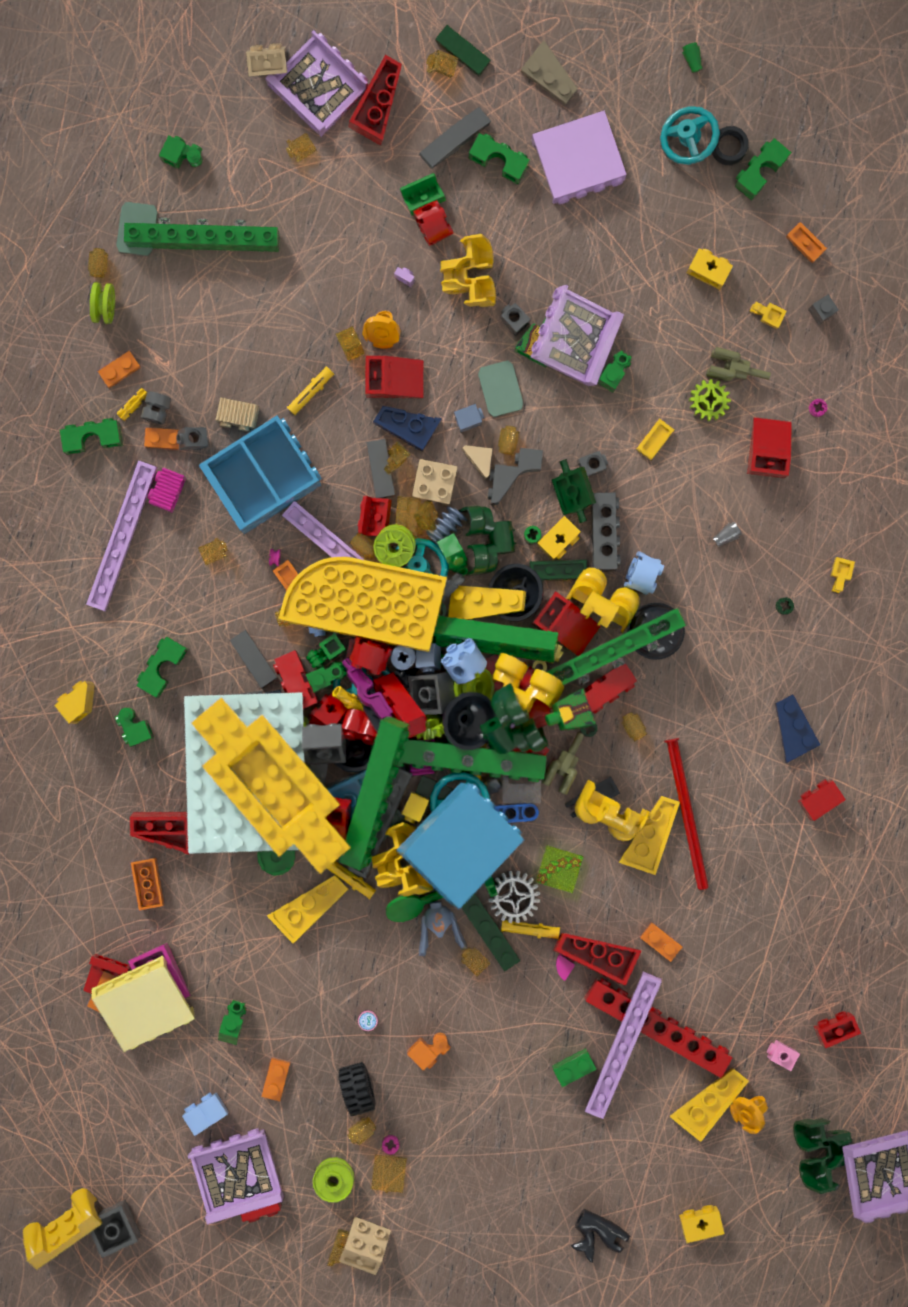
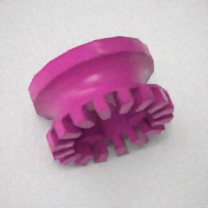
(812, 409)
(275, 557)
(395, 1141)

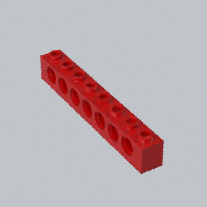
(716, 1065)

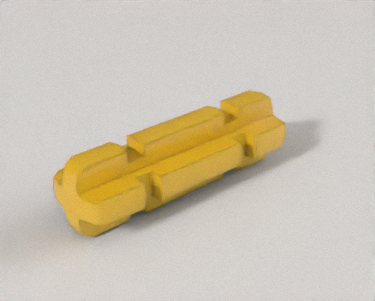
(132, 404)

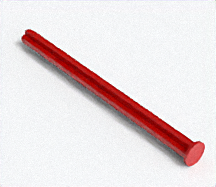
(687, 813)

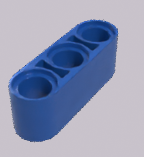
(519, 808)

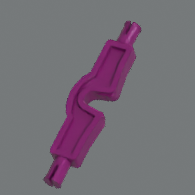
(363, 685)

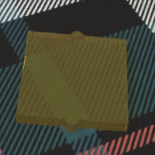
(388, 1173)

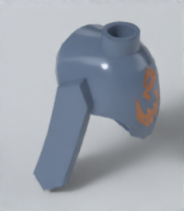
(438, 919)

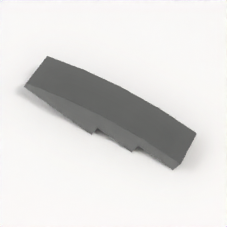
(455, 137)

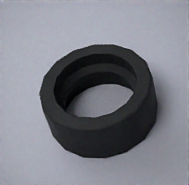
(741, 136)

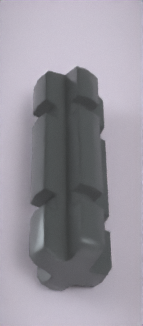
(452, 585)

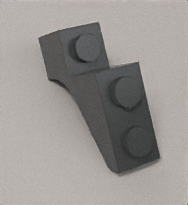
(505, 476)

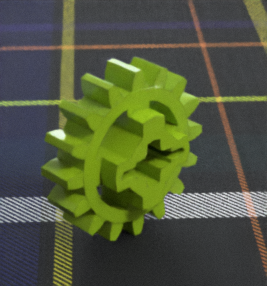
(701, 400)
(434, 727)

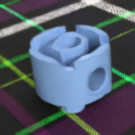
(643, 573)
(463, 661)

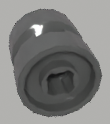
(156, 401)

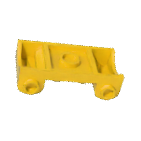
(47, 1242)

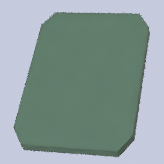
(135, 213)
(500, 388)

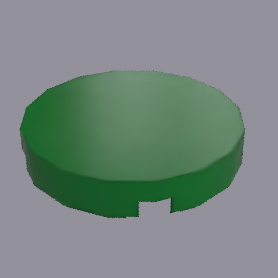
(275, 864)

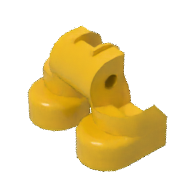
(455, 271)
(618, 609)
(542, 687)
(596, 808)
(390, 869)

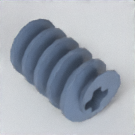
(446, 524)
(399, 660)

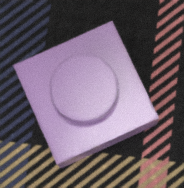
(405, 276)

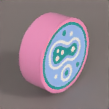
(367, 1020)

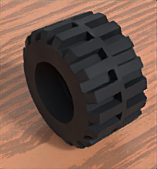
(356, 1089)

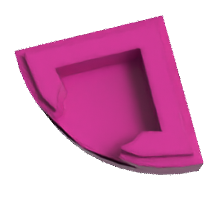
(564, 966)

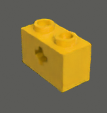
(719, 272)
(562, 528)
(415, 807)
(711, 1226)

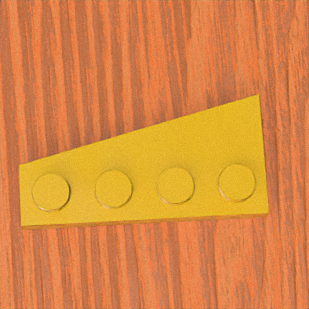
(480, 602)
(649, 843)
(308, 908)
(708, 1106)

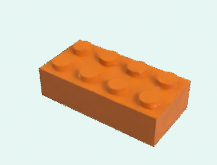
(147, 883)

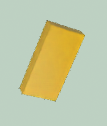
(655, 439)

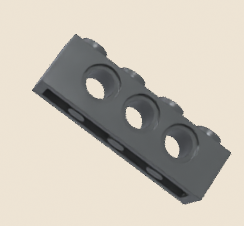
(600, 561)

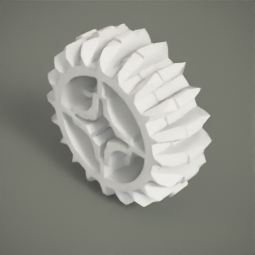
(523, 895)

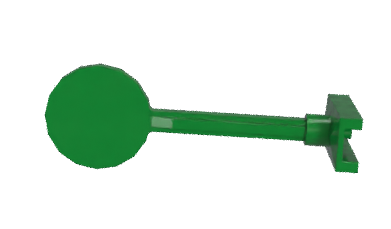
(408, 907)

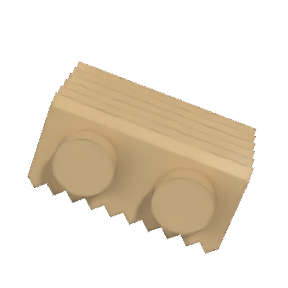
(237, 414)

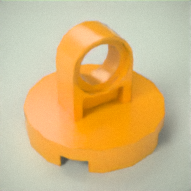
(381, 330)
(749, 1113)

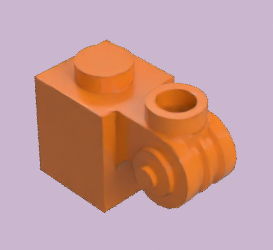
(425, 1054)

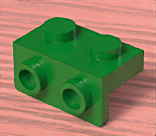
(422, 192)

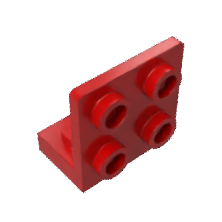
(99, 965)

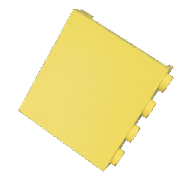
(142, 1004)

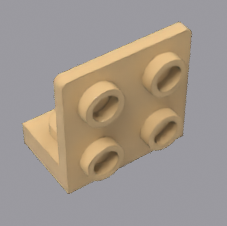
(266, 60)
(434, 481)
(365, 1246)

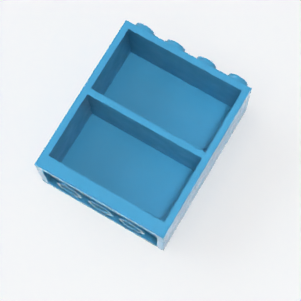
(261, 474)
(460, 844)

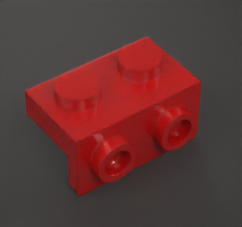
(374, 515)

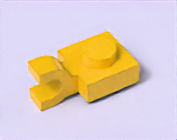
(771, 315)
(842, 571)

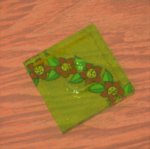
(559, 869)

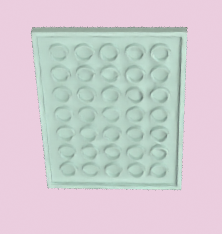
(212, 817)

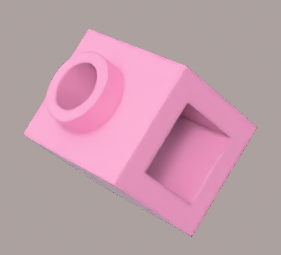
(782, 1054)

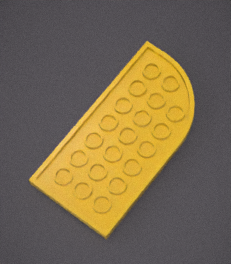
(366, 601)

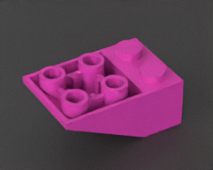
(162, 950)

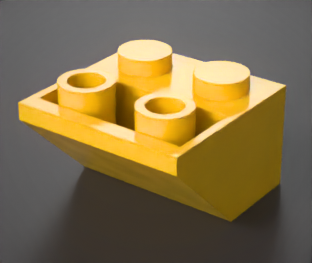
(77, 703)

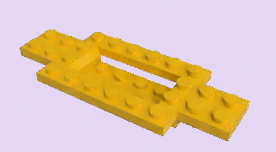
(276, 779)

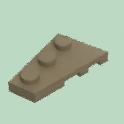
(549, 74)

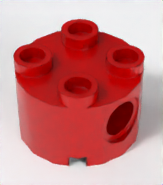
(432, 222)
(370, 655)

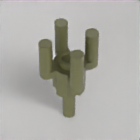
(733, 367)
(564, 766)

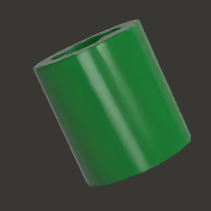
(537, 537)

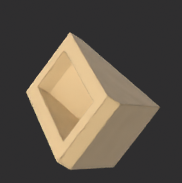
(480, 458)

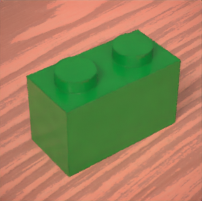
(573, 1067)

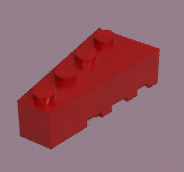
(374, 107)
(608, 687)
(604, 958)

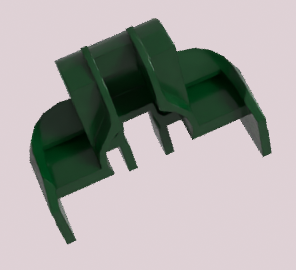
(499, 537)
(509, 711)
(811, 1136)

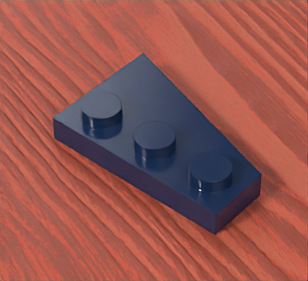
(409, 427)
(795, 730)

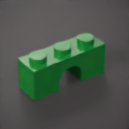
(486, 148)
(772, 156)
(74, 437)
(151, 680)

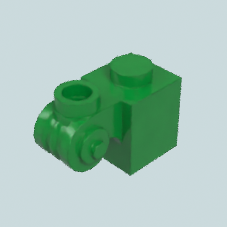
(176, 150)
(614, 372)
(453, 554)
(329, 649)
(323, 677)
(133, 732)
(232, 1023)

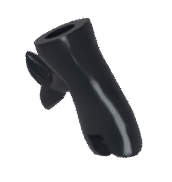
(606, 1229)

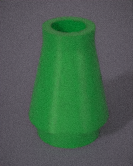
(693, 56)

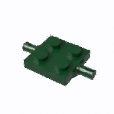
(573, 491)

